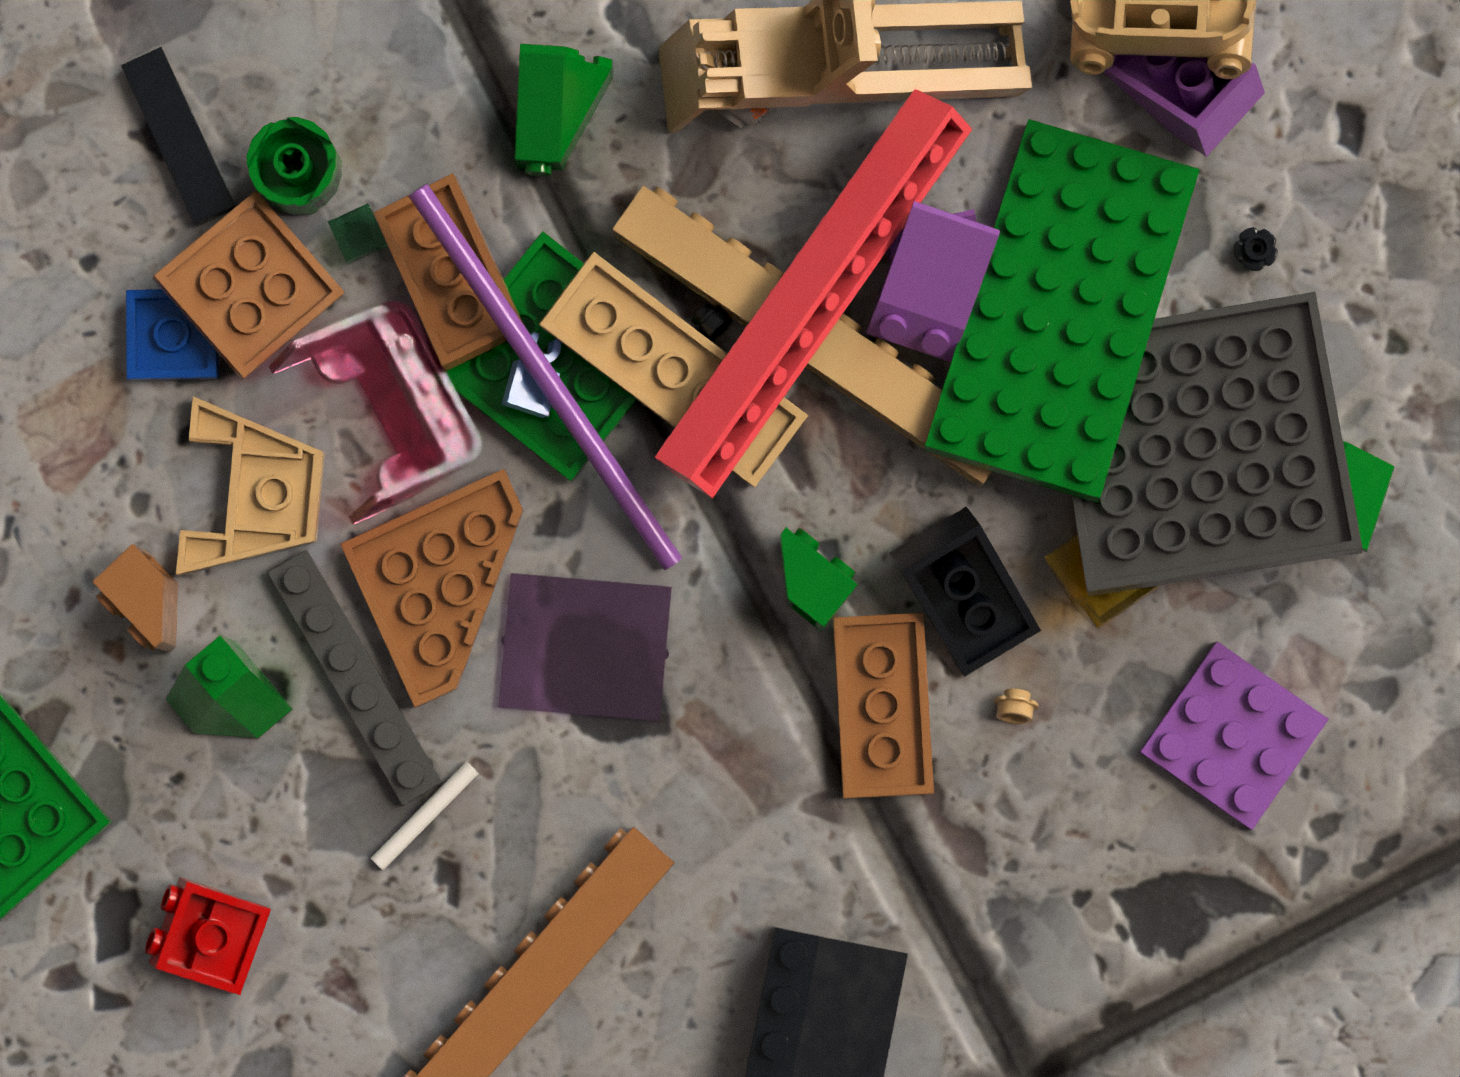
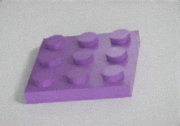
(1233, 735)

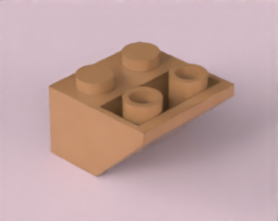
(144, 594)

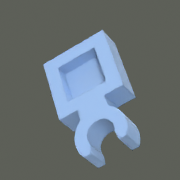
(521, 389)

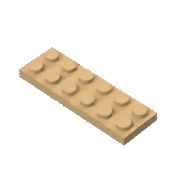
(653, 354)

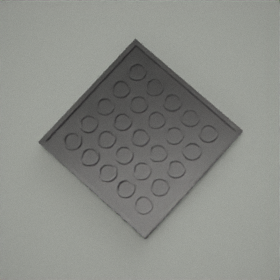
(1223, 454)

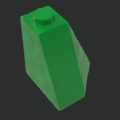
(555, 104)
(226, 693)

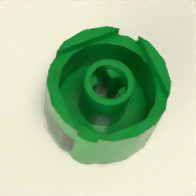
(287, 142)

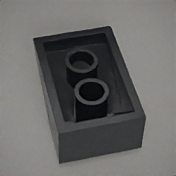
(965, 591)

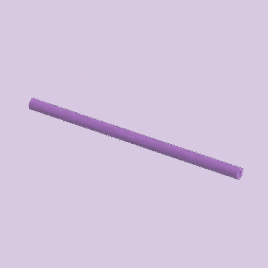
(545, 376)

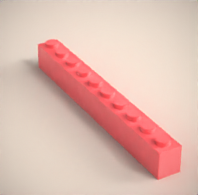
(813, 292)

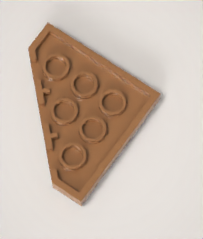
(434, 578)

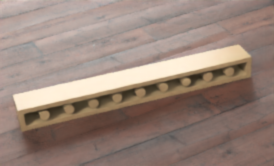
(729, 278)

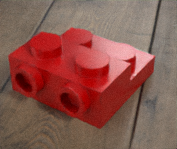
(207, 935)

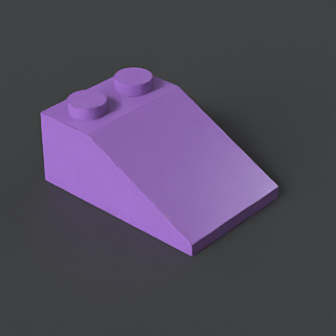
(1187, 95)
(932, 281)

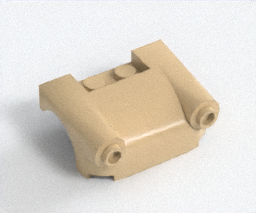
(1163, 28)

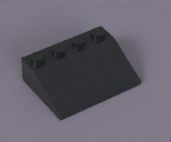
(825, 1008)

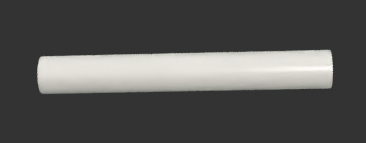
(424, 815)

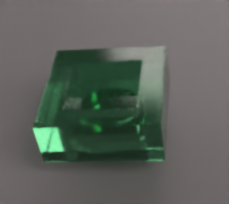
(358, 233)

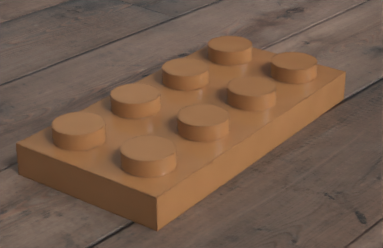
(443, 298)
(883, 705)

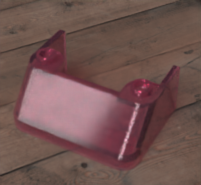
(407, 392)

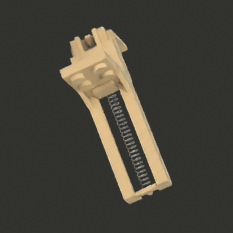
(821, 55)

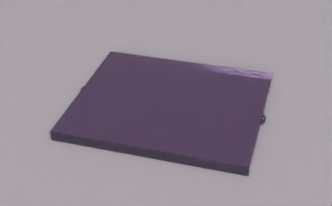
(585, 647)

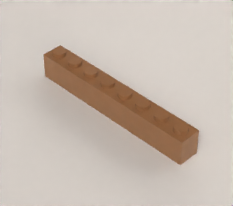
(549, 960)

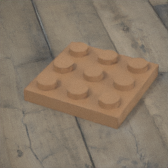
(248, 285)

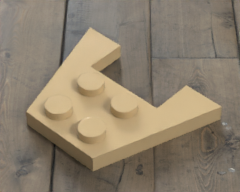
(270, 492)

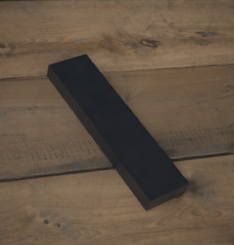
(178, 136)

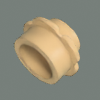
(1015, 706)

